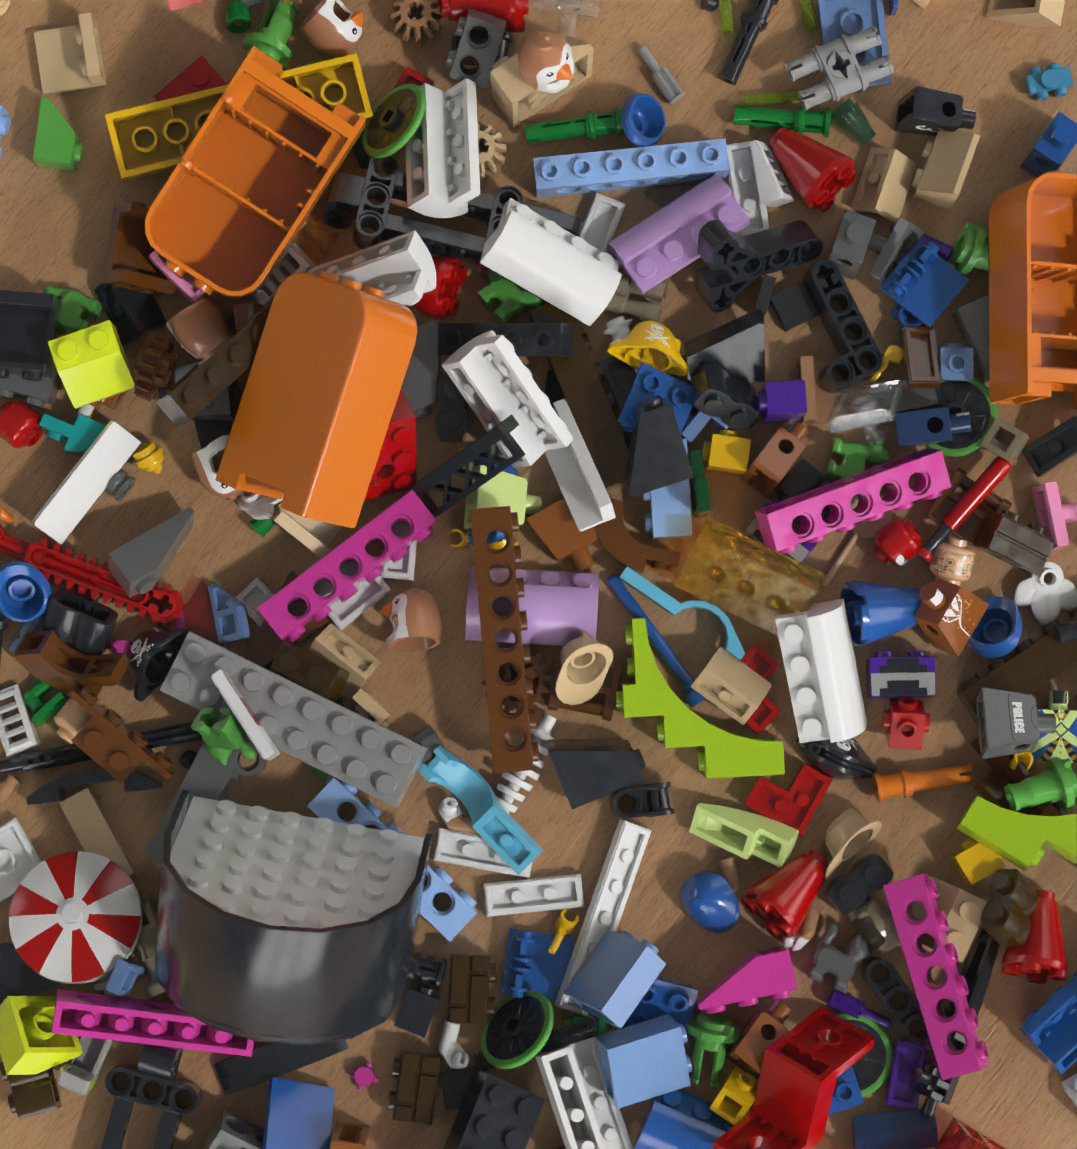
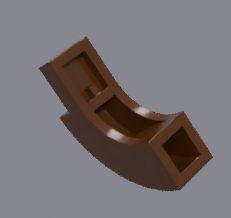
(629, 552)
(64, 667)

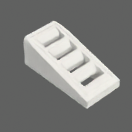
(770, 181)
(300, 256)
(32, 737)

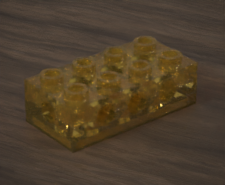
(747, 577)

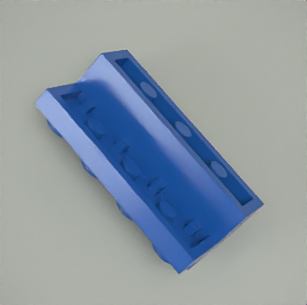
(1054, 1027)
(680, 1122)

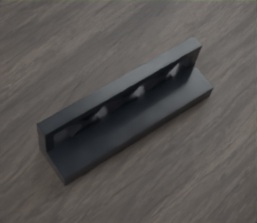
(466, 457)

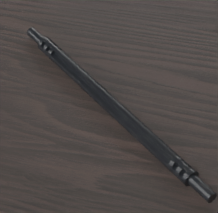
(72, 753)

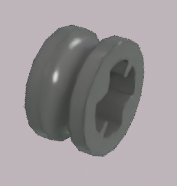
(120, 485)

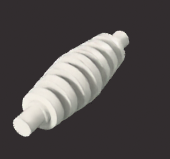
(516, 780)

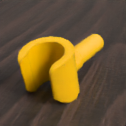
(892, 354)
(563, 928)

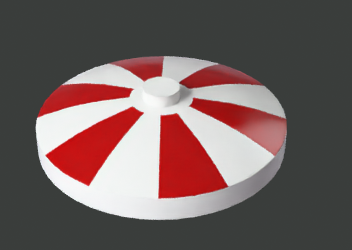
(75, 917)

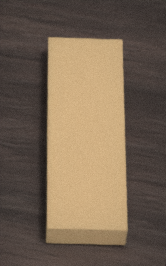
(93, 828)

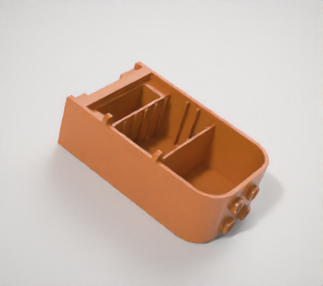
(248, 180)
(1033, 290)
(320, 397)

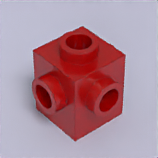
(905, 723)

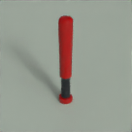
(966, 505)

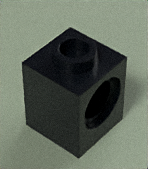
(417, 1010)

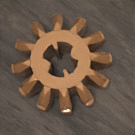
(404, 22)

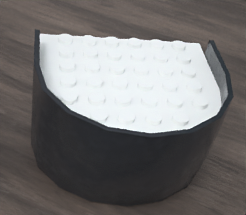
(285, 921)

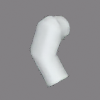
(450, 1048)

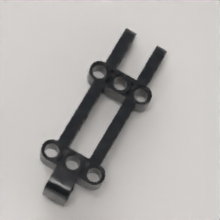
(350, 197)
(158, 1065)

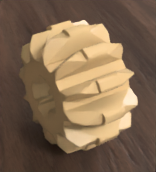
(492, 149)

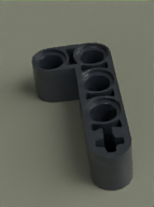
(835, 322)

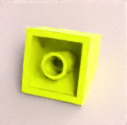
(92, 364)
(28, 1039)

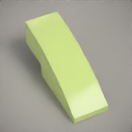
(744, 833)

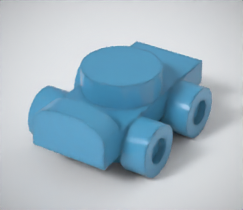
(1053, 79)

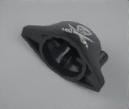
(152, 658)
(839, 759)

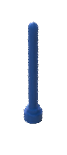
(692, 697)

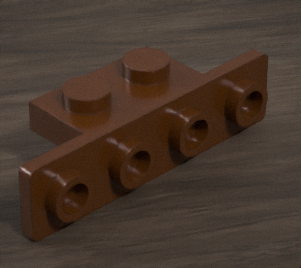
(112, 743)
(1000, 775)

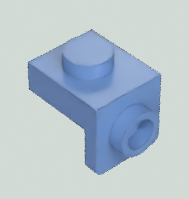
(955, 362)
(696, 423)

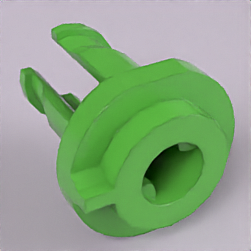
(274, 32)
(971, 248)
(1050, 786)
(713, 1034)

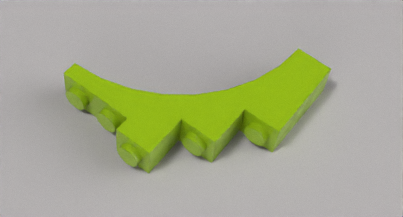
(723, 752)
(1019, 835)

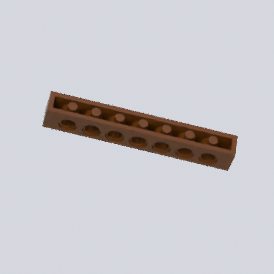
(504, 756)

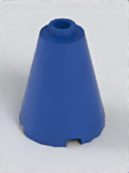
(878, 610)

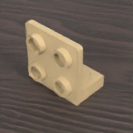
(70, 57)

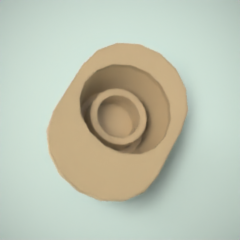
(582, 669)
(847, 838)

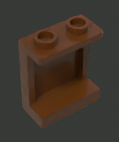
(129, 252)

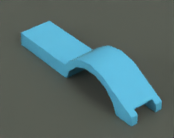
(673, 607)
(487, 815)

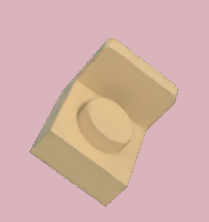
(368, 707)

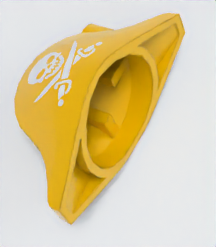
(652, 345)

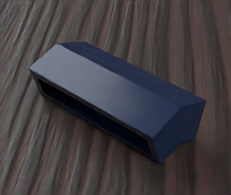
(894, 1130)

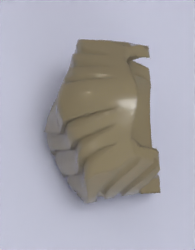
(875, 925)

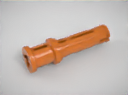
(906, 783)

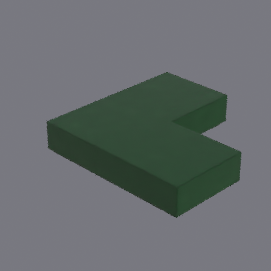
(699, 485)

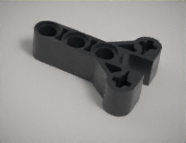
(740, 259)

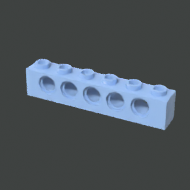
(630, 168)
(447, 922)

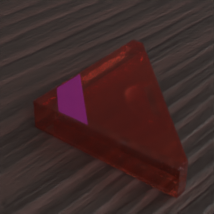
(198, 615)

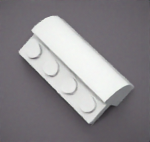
(444, 153)
(551, 262)
(395, 266)
(500, 385)
(822, 672)
(579, 1098)

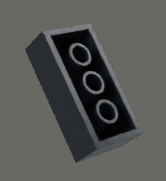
(494, 1115)

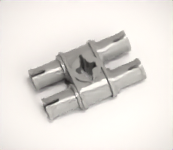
(835, 84)

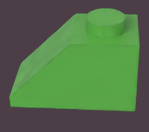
(55, 140)

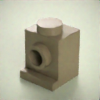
(1004, 440)

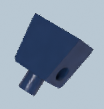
(914, 426)

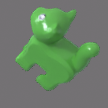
(509, 297)
(74, 309)
(854, 458)
(221, 734)

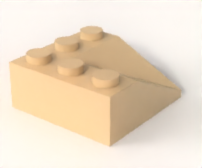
(520, 100)

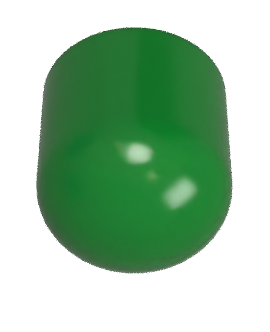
(236, 10)

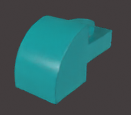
(79, 436)

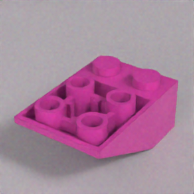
(757, 975)

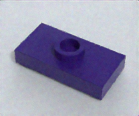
(900, 1082)

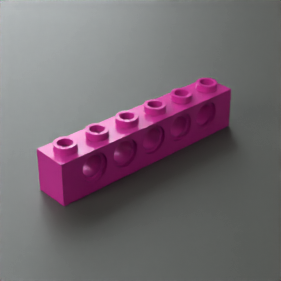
(406, 510)
(777, 519)
(140, 1022)
(950, 1060)

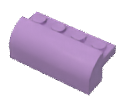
(670, 236)
(555, 603)

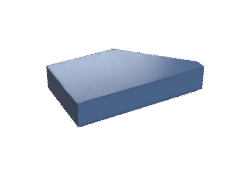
(228, 615)
(124, 976)

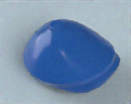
(642, 119)
(23, 592)
(998, 628)
(710, 901)

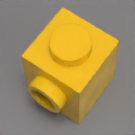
(727, 452)
(975, 861)
(735, 1096)

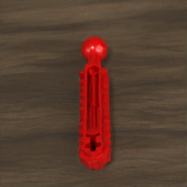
(90, 576)

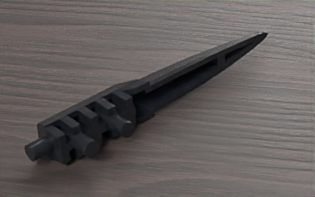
(977, 975)

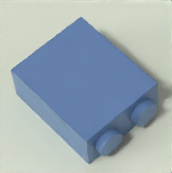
(615, 977)
(644, 1060)

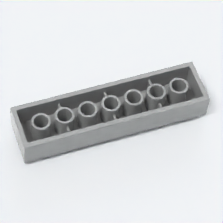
(300, 720)

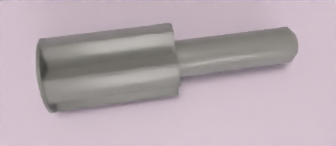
(662, 77)

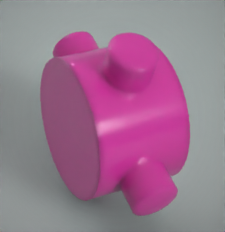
(120, 646)
(364, 1075)

